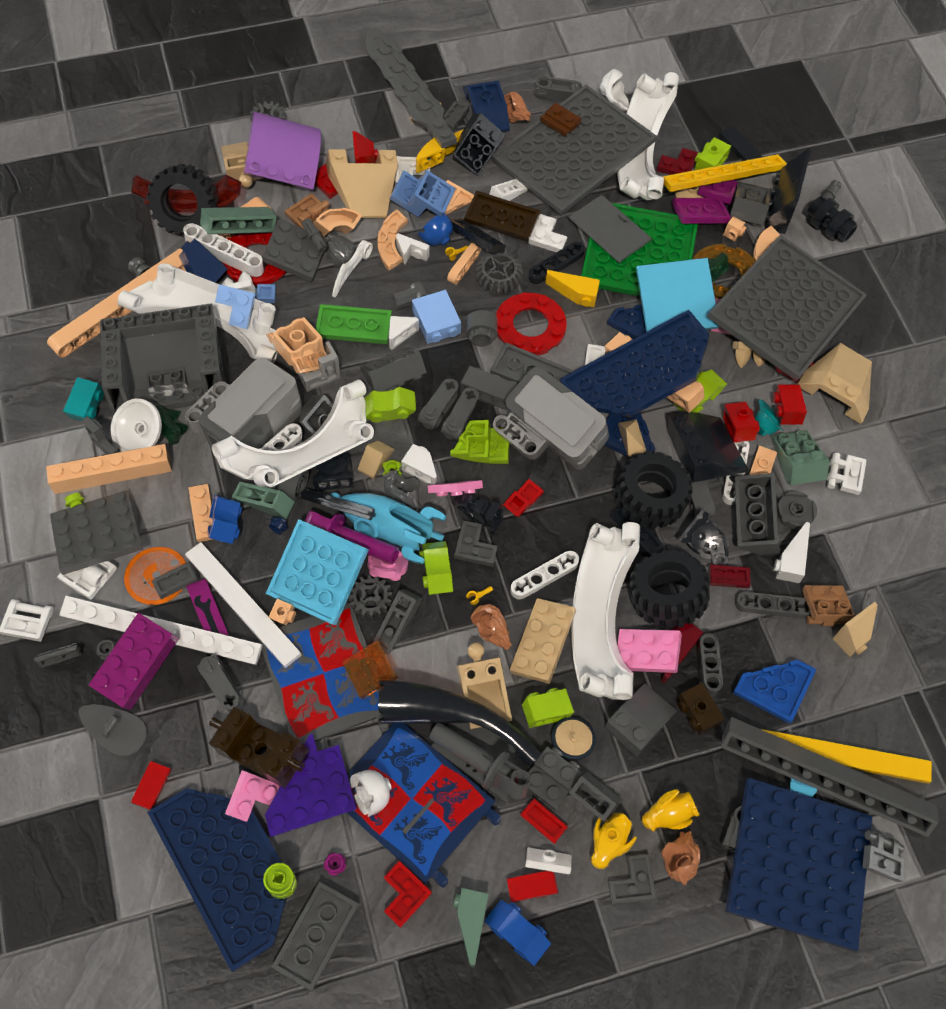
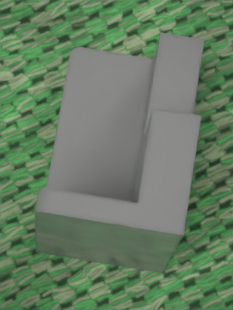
(327, 371)

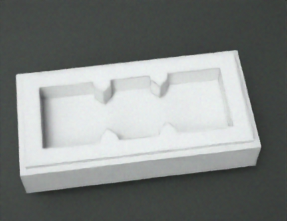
(548, 860)

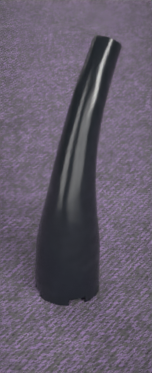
(421, 703)

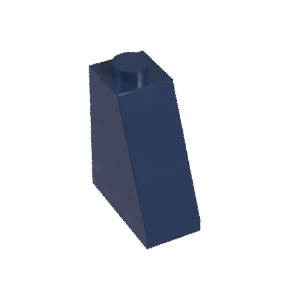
(200, 261)

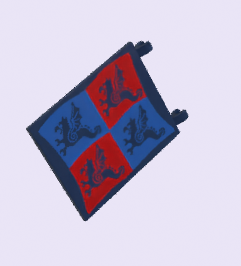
(415, 778)

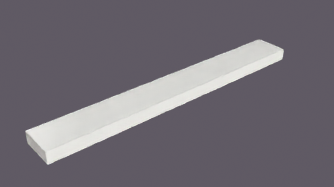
(243, 605)

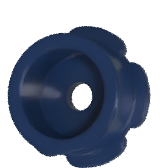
(278, 525)

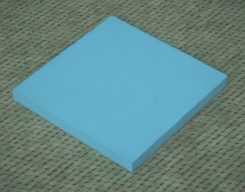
(675, 288)
(317, 572)

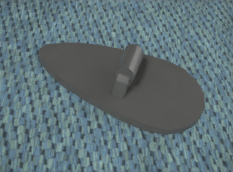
(114, 729)

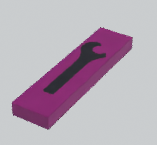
(206, 607)

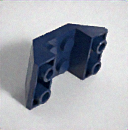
(489, 100)

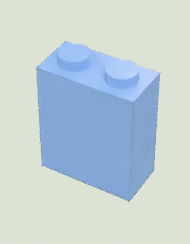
(436, 316)

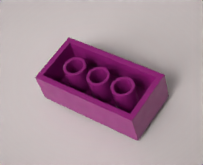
(133, 661)

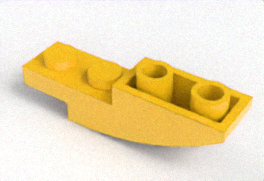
(435, 152)

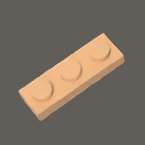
(201, 507)

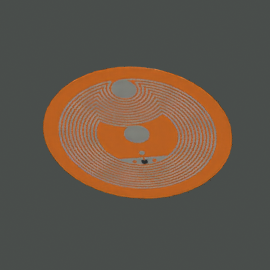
(148, 566)

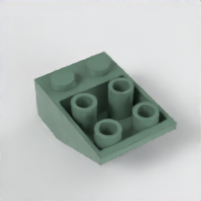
(800, 457)

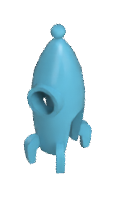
(395, 523)

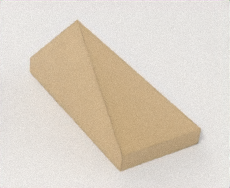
(632, 438)

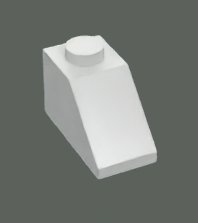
(419, 464)

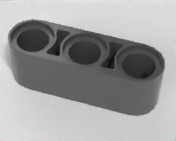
(701, 499)
(713, 656)

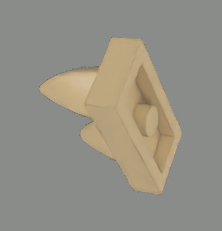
(743, 354)

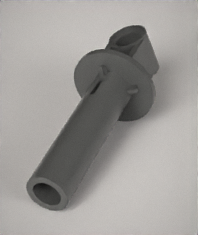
(496, 770)

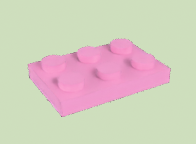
(650, 649)

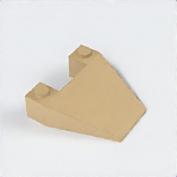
(363, 185)

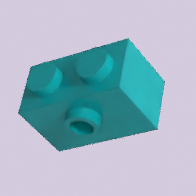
(83, 399)

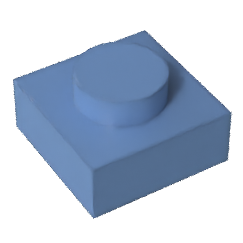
(266, 293)

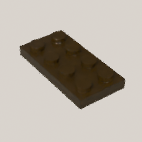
(502, 216)

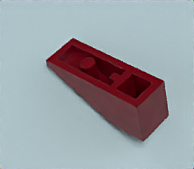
(689, 638)

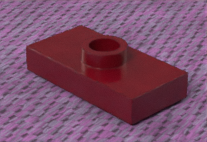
(729, 576)

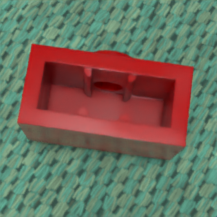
(789, 404)
(740, 422)

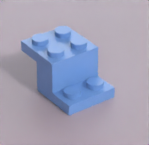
(424, 193)

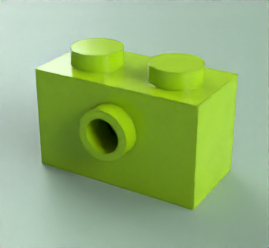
(713, 154)
(547, 707)

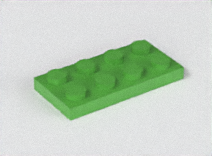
(353, 324)

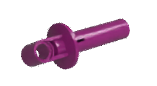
(336, 526)

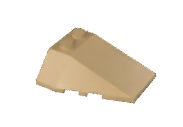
(843, 376)

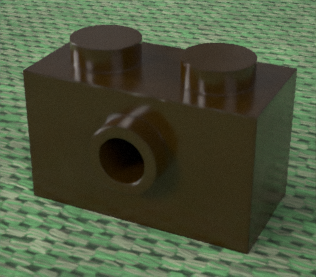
(700, 709)

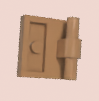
(306, 208)
(827, 605)

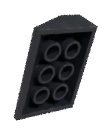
(787, 192)
(704, 446)

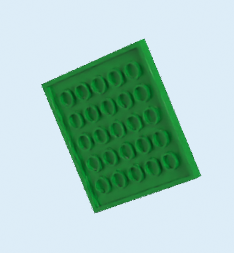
(669, 243)

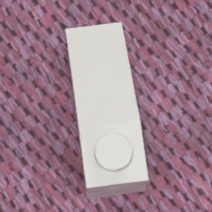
(793, 560)

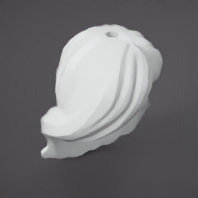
(613, 89)

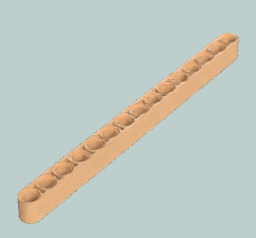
(88, 324)

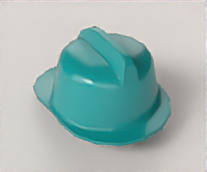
(767, 419)

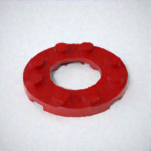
(270, 272)
(541, 303)

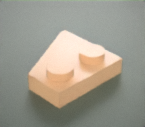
(459, 199)

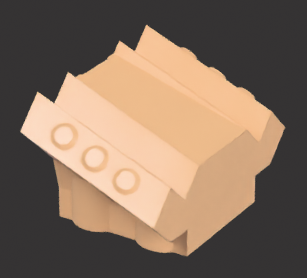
(299, 345)

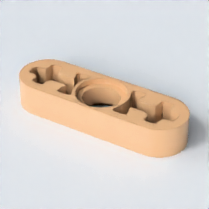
(463, 264)

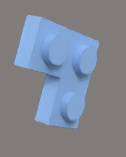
(241, 303)

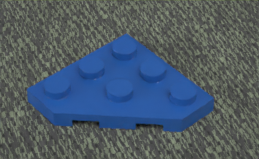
(777, 688)

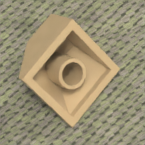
(857, 631)

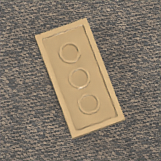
(543, 640)

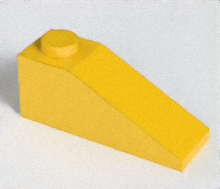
(576, 288)

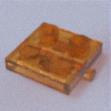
(368, 668)

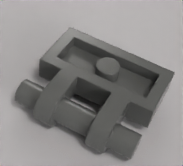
(882, 862)

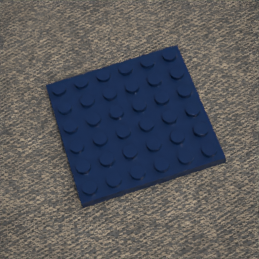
(799, 865)

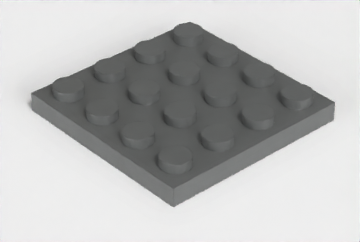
(95, 532)

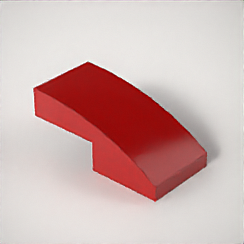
(523, 498)
(532, 886)

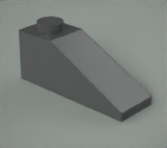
(397, 619)

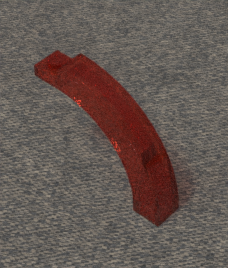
(185, 200)

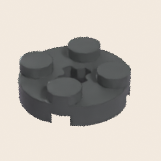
(791, 519)

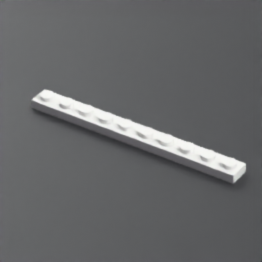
(188, 636)

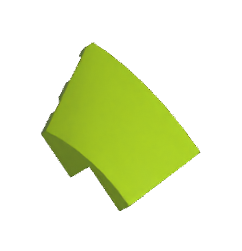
(481, 444)

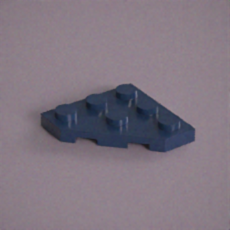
(628, 321)
(615, 439)

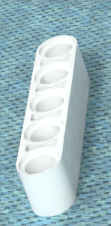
(226, 250)

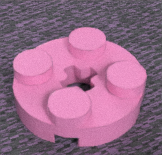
(382, 569)

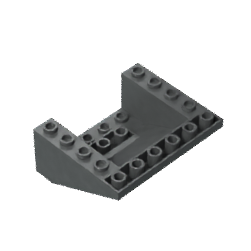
(160, 356)

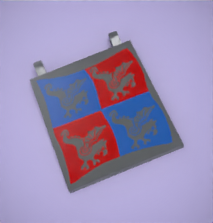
(316, 687)

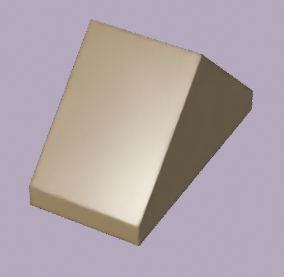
(373, 458)

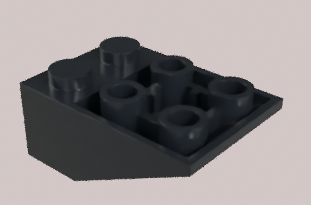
(477, 143)

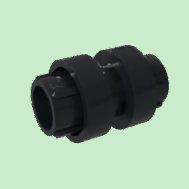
(837, 223)

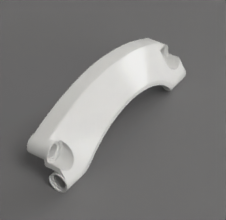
(648, 107)
(596, 595)

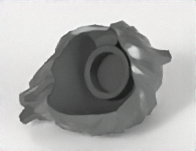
(339, 249)
(402, 489)

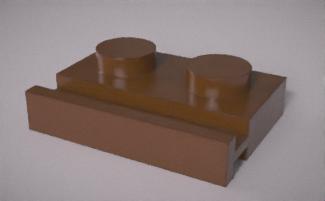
(560, 119)

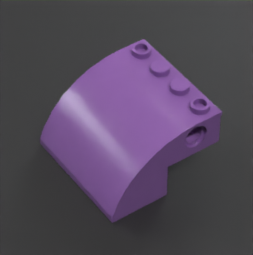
(282, 151)

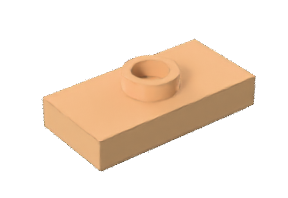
(763, 461)

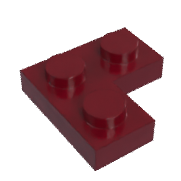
(674, 166)

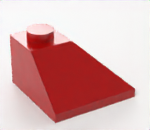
(363, 149)

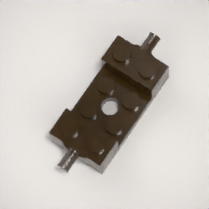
(241, 738)

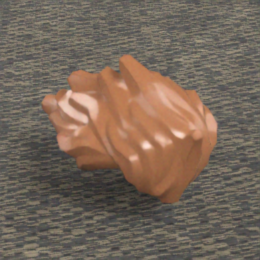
(516, 107)
(491, 625)
(681, 858)

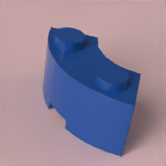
(224, 519)
(518, 932)

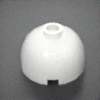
(371, 791)

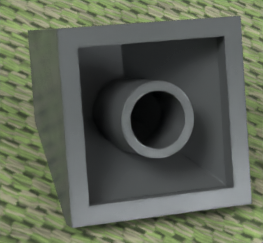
(315, 412)

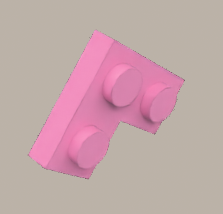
(455, 488)
(247, 791)

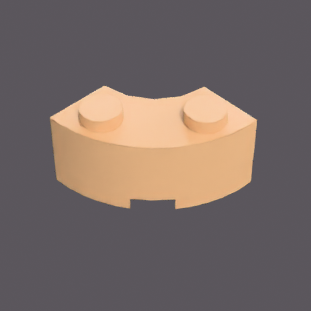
(337, 220)

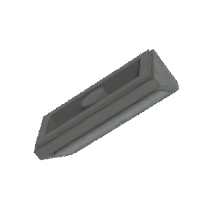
(58, 655)

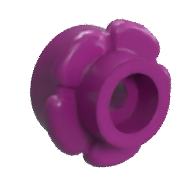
(334, 870)

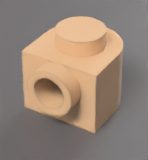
(735, 228)
(282, 612)

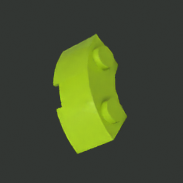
(712, 388)
(390, 404)
(437, 568)

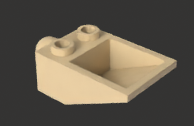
(234, 160)
(484, 687)

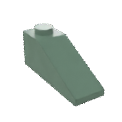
(264, 499)
(470, 916)

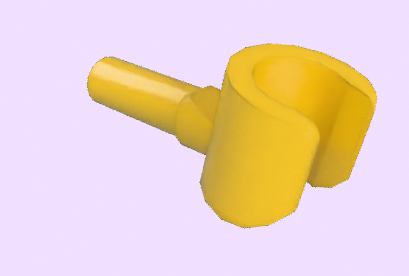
(450, 250)
(478, 595)

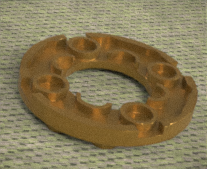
(736, 257)

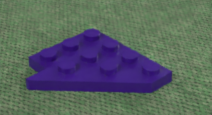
(313, 794)

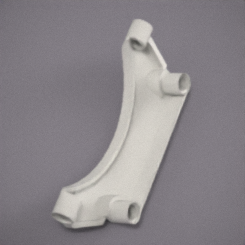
(181, 289)
(336, 435)

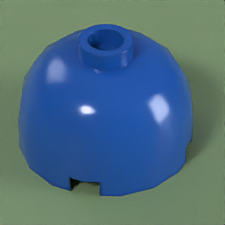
(437, 231)

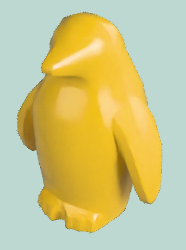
(671, 811)
(611, 839)

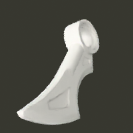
(363, 251)

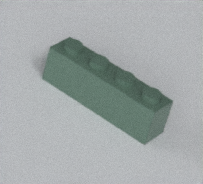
(237, 220)

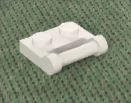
(25, 626)

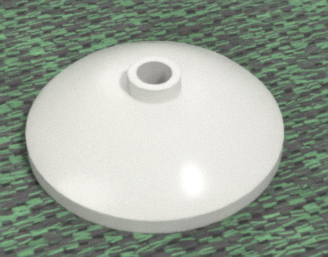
(129, 424)

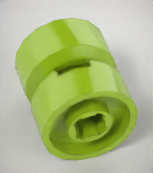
(280, 881)

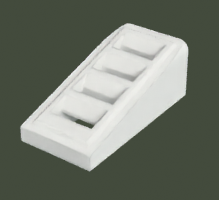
(502, 190)

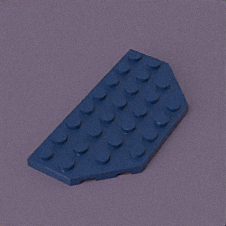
(643, 368)
(223, 871)

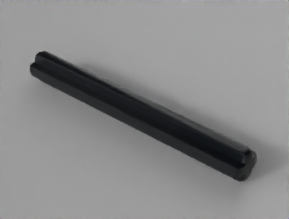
(338, 504)

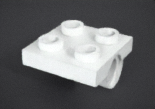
(90, 579)

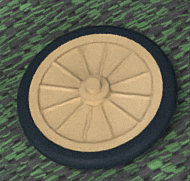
(573, 738)

